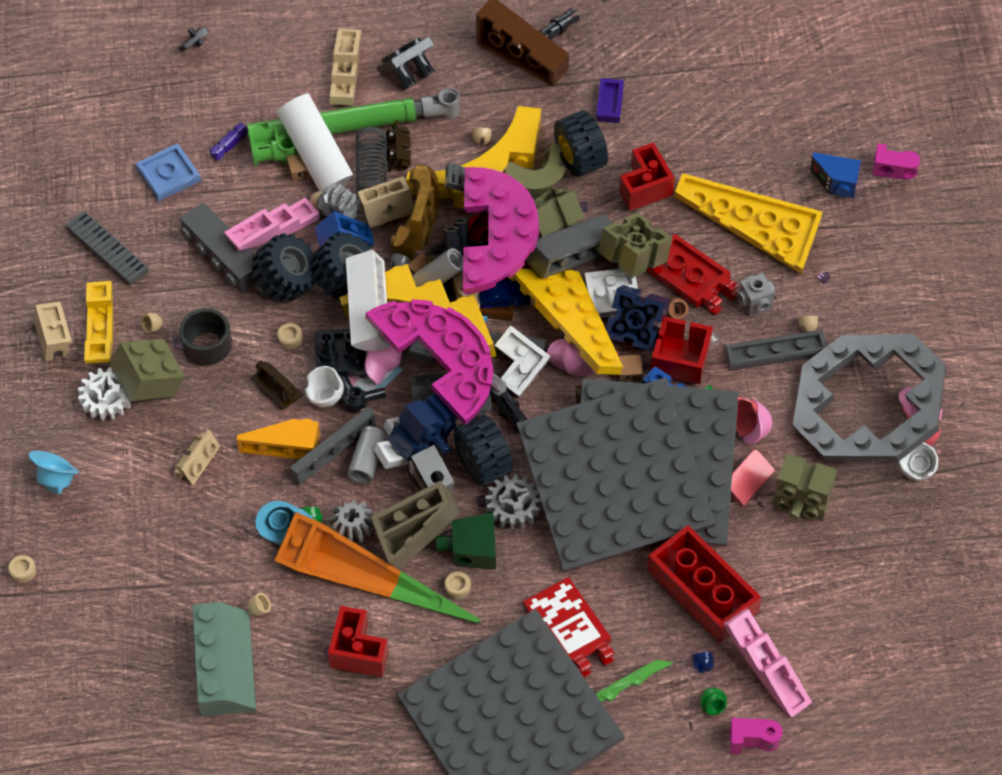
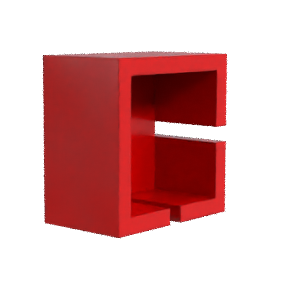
(682, 357)

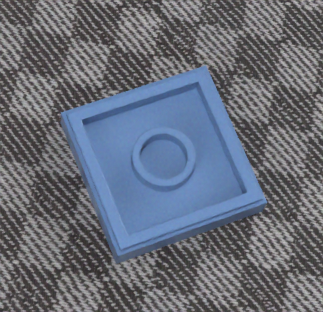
(168, 172)

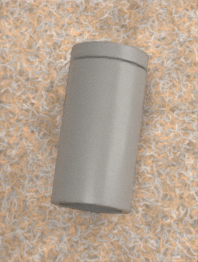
(442, 268)
(364, 458)

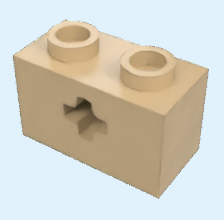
(386, 202)

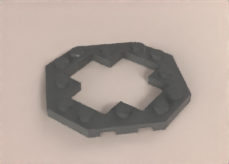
(863, 444)

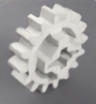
(103, 395)

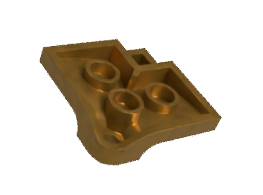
(422, 220)

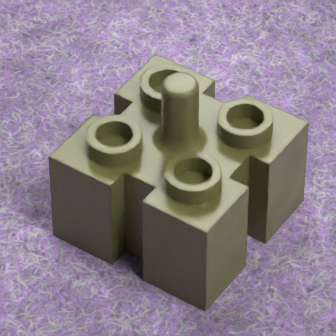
(557, 209)
(635, 245)
(804, 488)

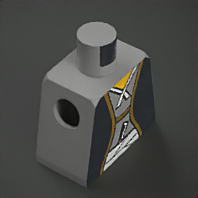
(428, 468)

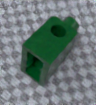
(471, 542)

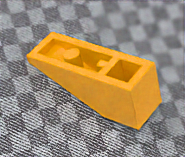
(284, 440)

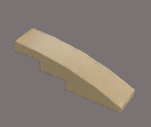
(345, 67)

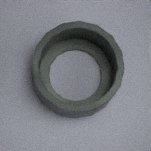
(201, 322)

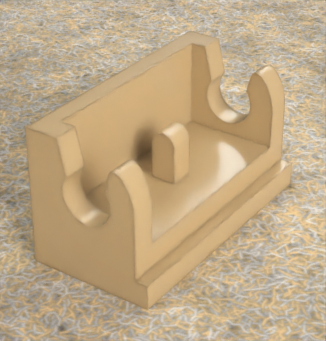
(52, 329)

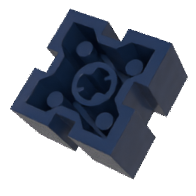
(636, 317)
(422, 427)

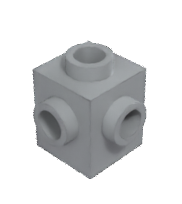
(756, 294)

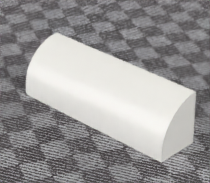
(314, 142)
(365, 291)

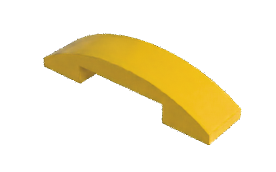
(99, 322)

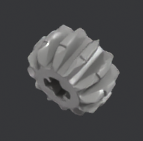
(339, 200)
(352, 520)

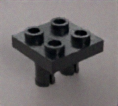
(397, 62)
(456, 238)
(335, 350)

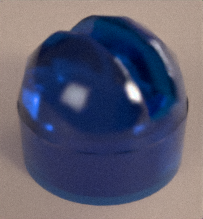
(703, 661)

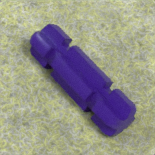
(228, 141)

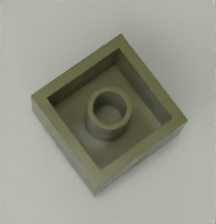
(147, 369)

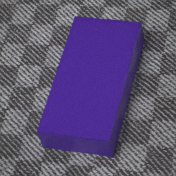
(610, 100)

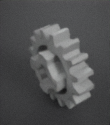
(511, 504)

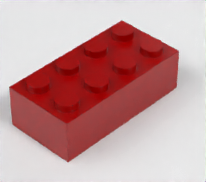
(702, 581)

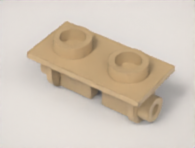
(201, 453)

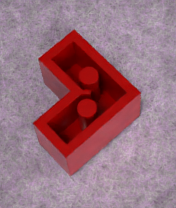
(649, 179)
(352, 648)

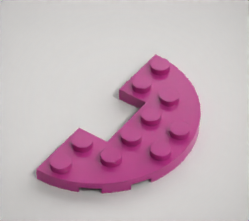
(512, 228)
(451, 341)

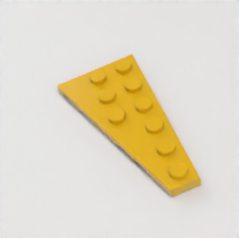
(768, 223)
(569, 307)

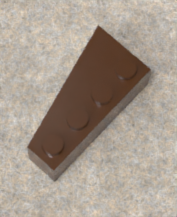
(519, 43)

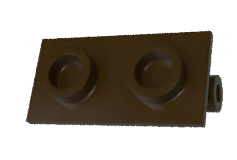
(397, 139)
(275, 385)

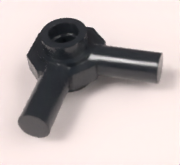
(356, 398)

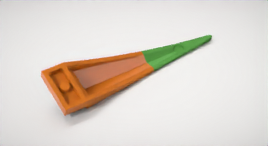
(331, 556)

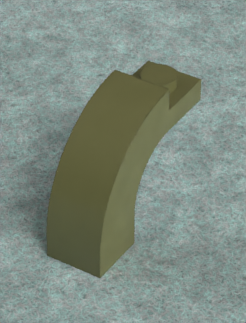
(543, 179)

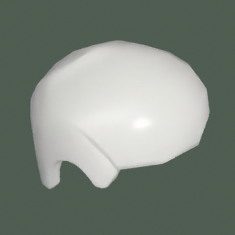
(324, 387)
(920, 463)

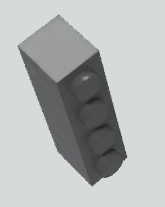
(208, 236)
(568, 247)

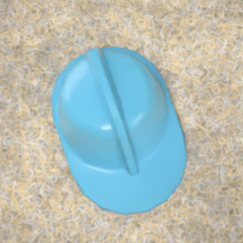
(52, 471)
(275, 518)

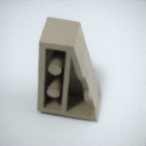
(414, 522)

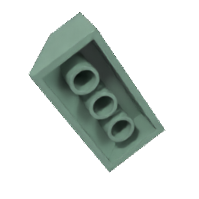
(223, 659)

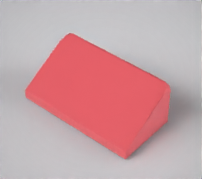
(750, 477)

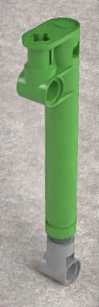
(272, 142)

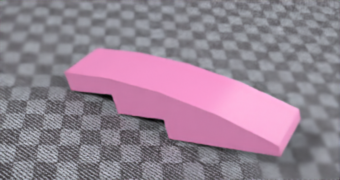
(265, 225)
(767, 663)

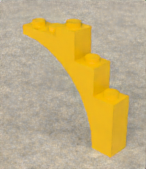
(516, 146)
(402, 288)

